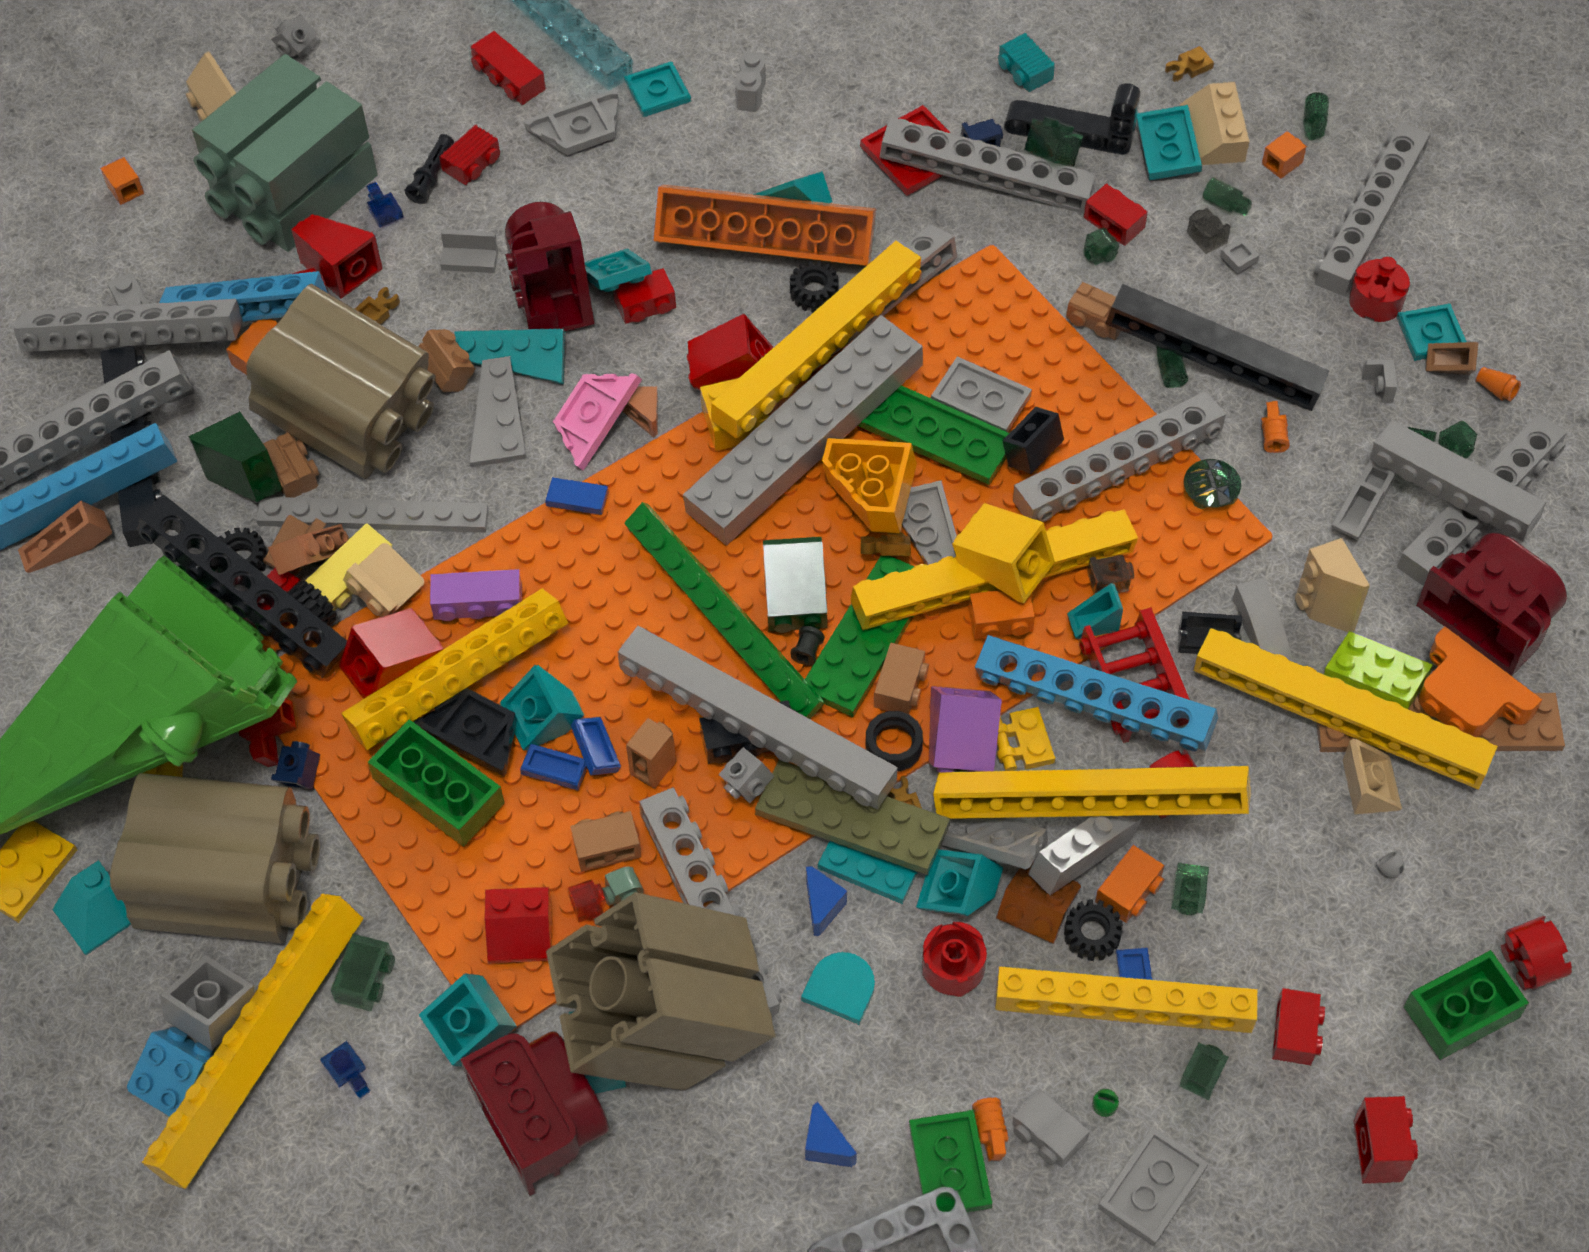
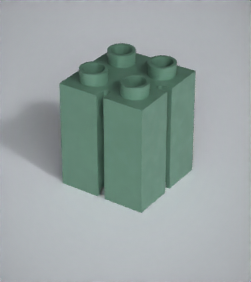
(283, 152)

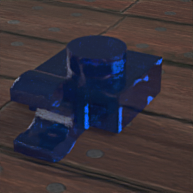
(383, 207)
(345, 1067)

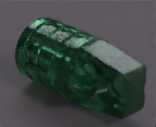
(1316, 115)
(1226, 196)
(1171, 368)

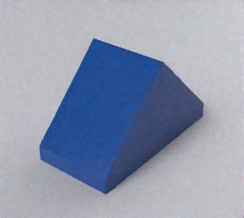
(825, 899)
(826, 1142)

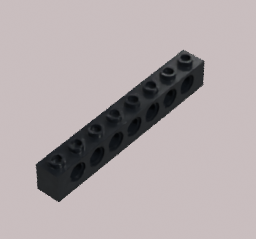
(238, 571)

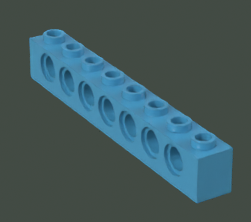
(999, 652)

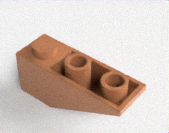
(307, 548)

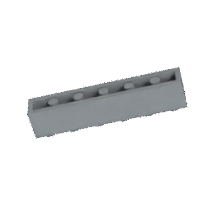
(1457, 480)

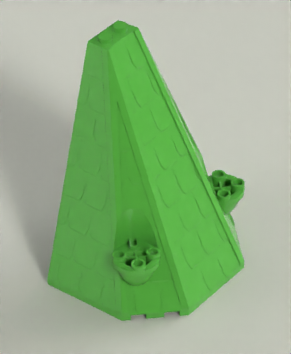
(138, 692)

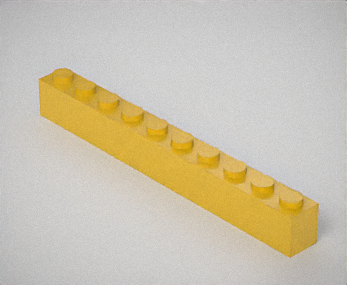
(815, 340)
(949, 583)
(1345, 708)
(1093, 792)
(252, 1041)

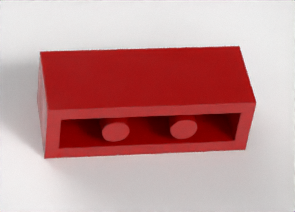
(507, 68)

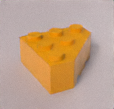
(872, 479)

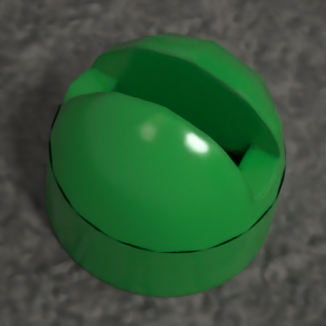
(1105, 1106)

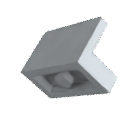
(469, 251)

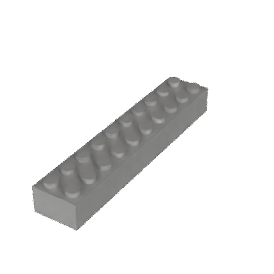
(798, 431)

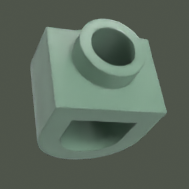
(620, 885)

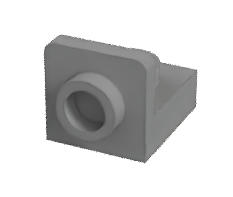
(1384, 375)

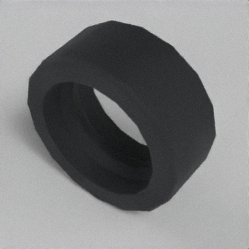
(900, 721)

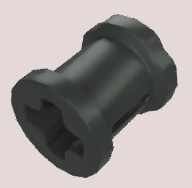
(807, 645)

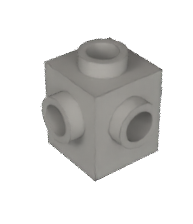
(293, 36)
(745, 776)

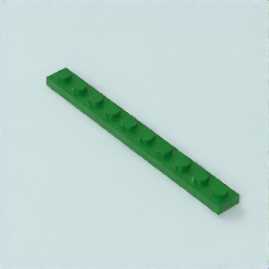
(723, 611)

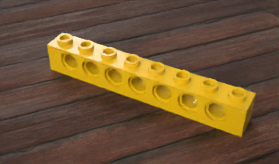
(454, 668)
(1126, 999)

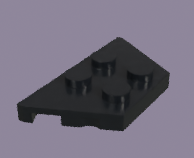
(473, 728)

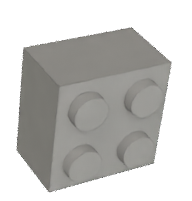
(206, 1001)

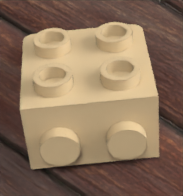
(383, 580)

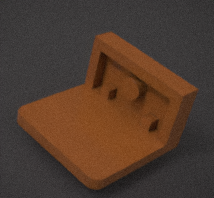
(1033, 909)

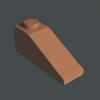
(66, 537)

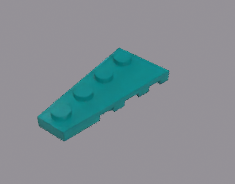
(531, 351)

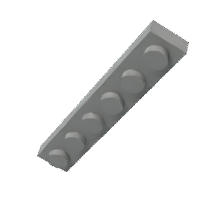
(128, 292)

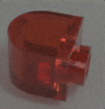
(586, 900)

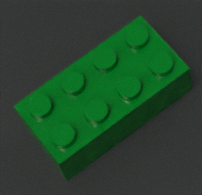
(436, 782)

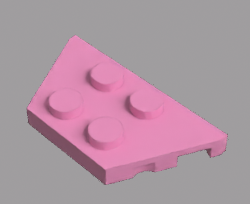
(592, 412)

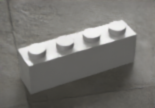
(1081, 849)

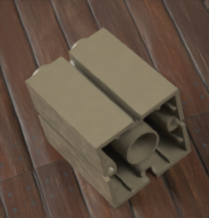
(659, 993)

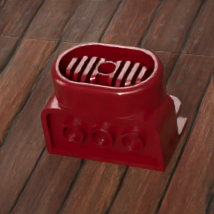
(548, 267)
(1495, 599)
(535, 1103)

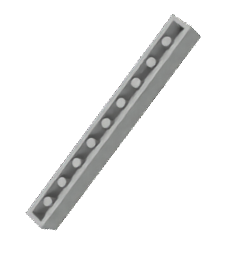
(757, 718)

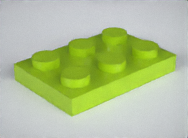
(1378, 669)

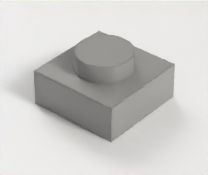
(1240, 255)

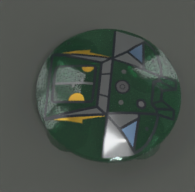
(1212, 483)

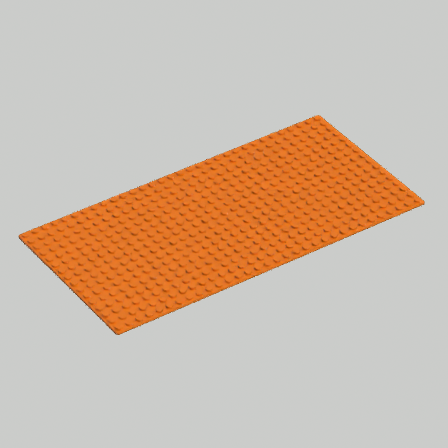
(614, 584)

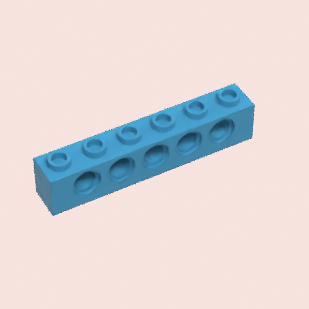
(256, 297)

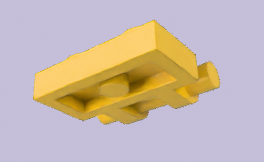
(1031, 738)

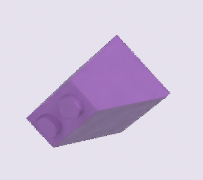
(963, 729)

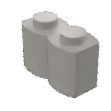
(750, 81)
(1050, 1129)

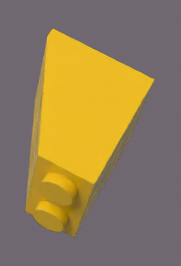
(1005, 550)

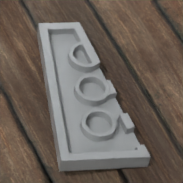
(497, 417)
(930, 522)

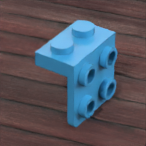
(167, 1069)

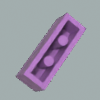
(474, 594)

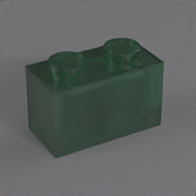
(1053, 141)
(362, 972)

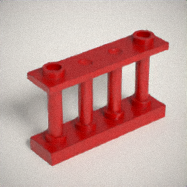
(1155, 654)

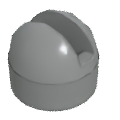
(1391, 864)

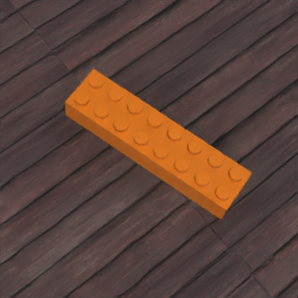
(764, 224)

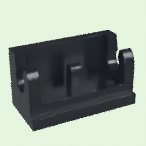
(1196, 626)

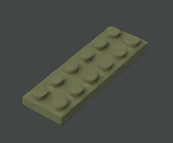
(892, 833)

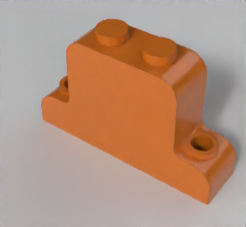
(1472, 689)

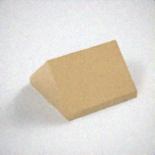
(1370, 779)

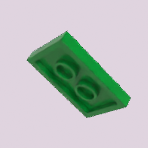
(951, 1156)

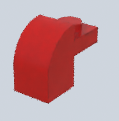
(262, 734)

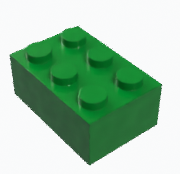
(1465, 1004)

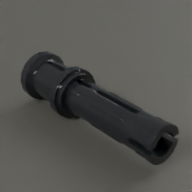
(425, 176)

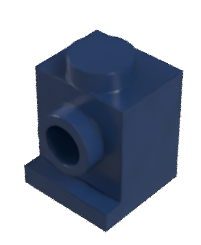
(985, 131)
(297, 766)

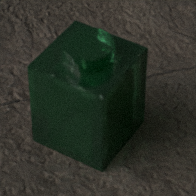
(1204, 1070)

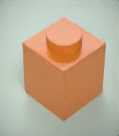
(1284, 154)
(122, 180)

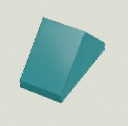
(1100, 611)

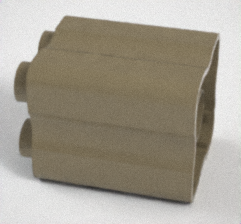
(340, 382)
(213, 858)

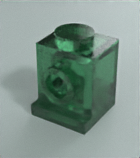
(1185, 878)

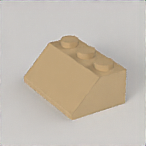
(208, 87)
(1218, 124)
(1332, 586)

